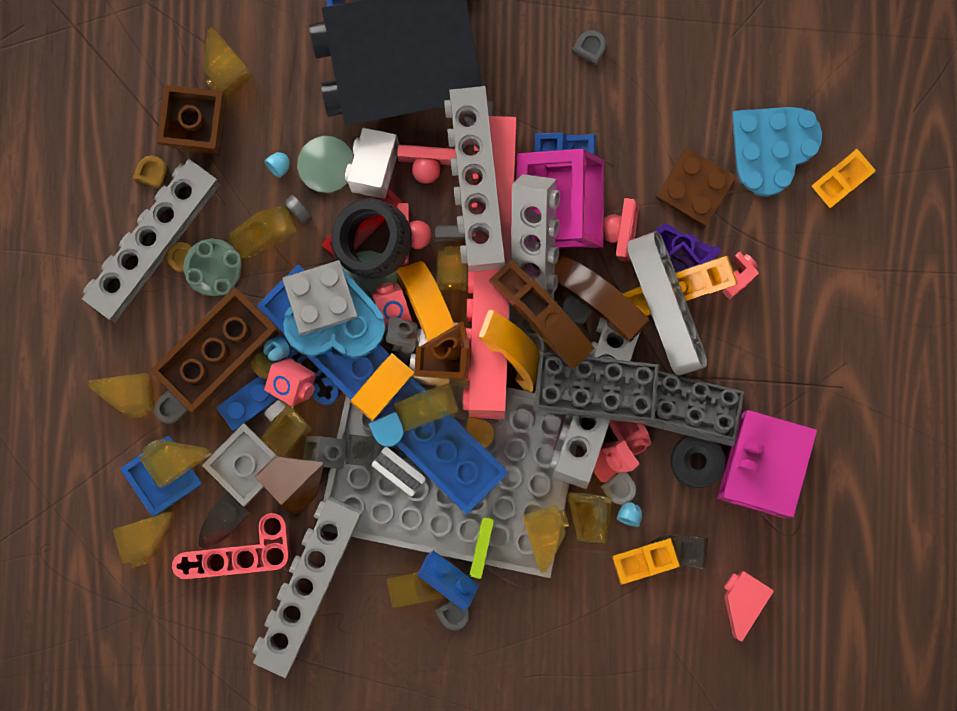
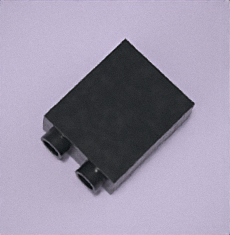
(394, 56)

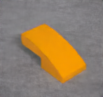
(843, 178)
(382, 387)
(645, 561)

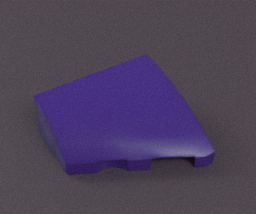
(685, 249)

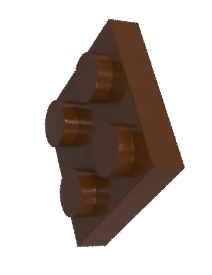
(695, 187)

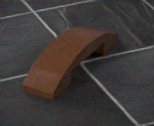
(600, 297)

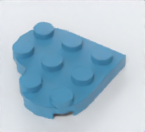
(771, 146)
(349, 338)

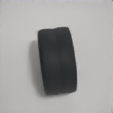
(697, 478)

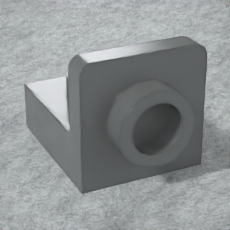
(402, 336)
(326, 450)

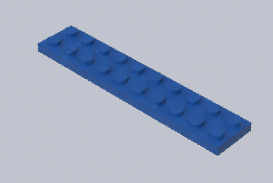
(439, 449)

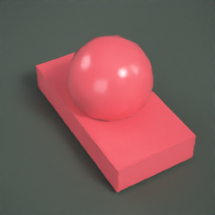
(425, 160)
(622, 228)
(420, 230)

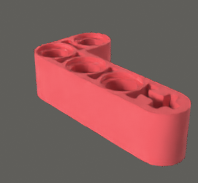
(232, 554)

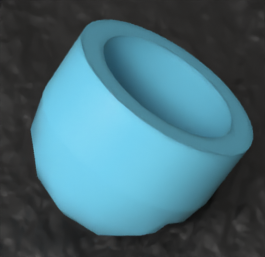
(278, 164)
(276, 348)
(630, 514)

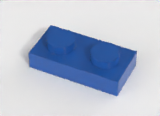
(246, 403)
(448, 580)

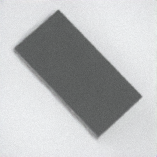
(597, 388)
(697, 408)

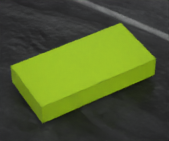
(481, 548)

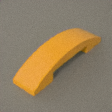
(694, 282)
(425, 299)
(505, 337)

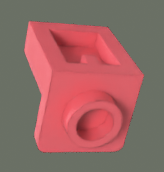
(748, 274)
(633, 434)
(614, 458)

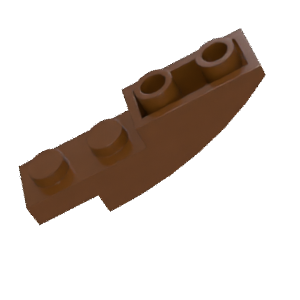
(542, 313)

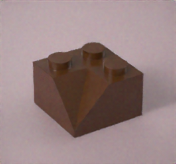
(192, 119)

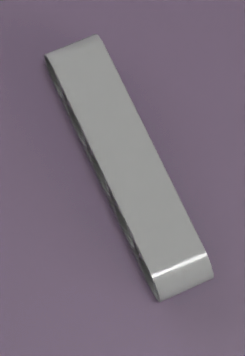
(667, 303)

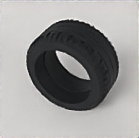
(347, 225)

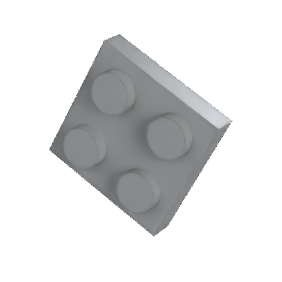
(319, 298)
(238, 462)

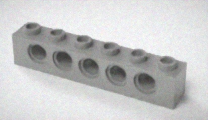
(473, 103)
(542, 194)
(150, 257)
(580, 469)
(281, 659)

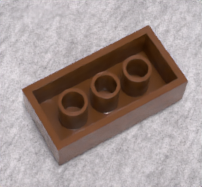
(214, 351)

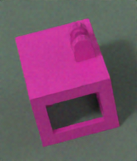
(581, 193)
(767, 464)

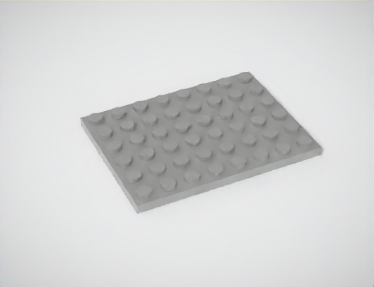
(431, 519)

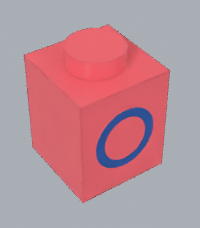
(390, 301)
(290, 382)

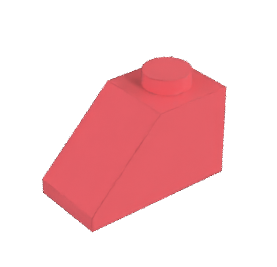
(744, 602)

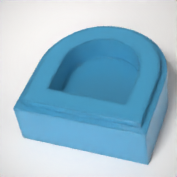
(387, 430)

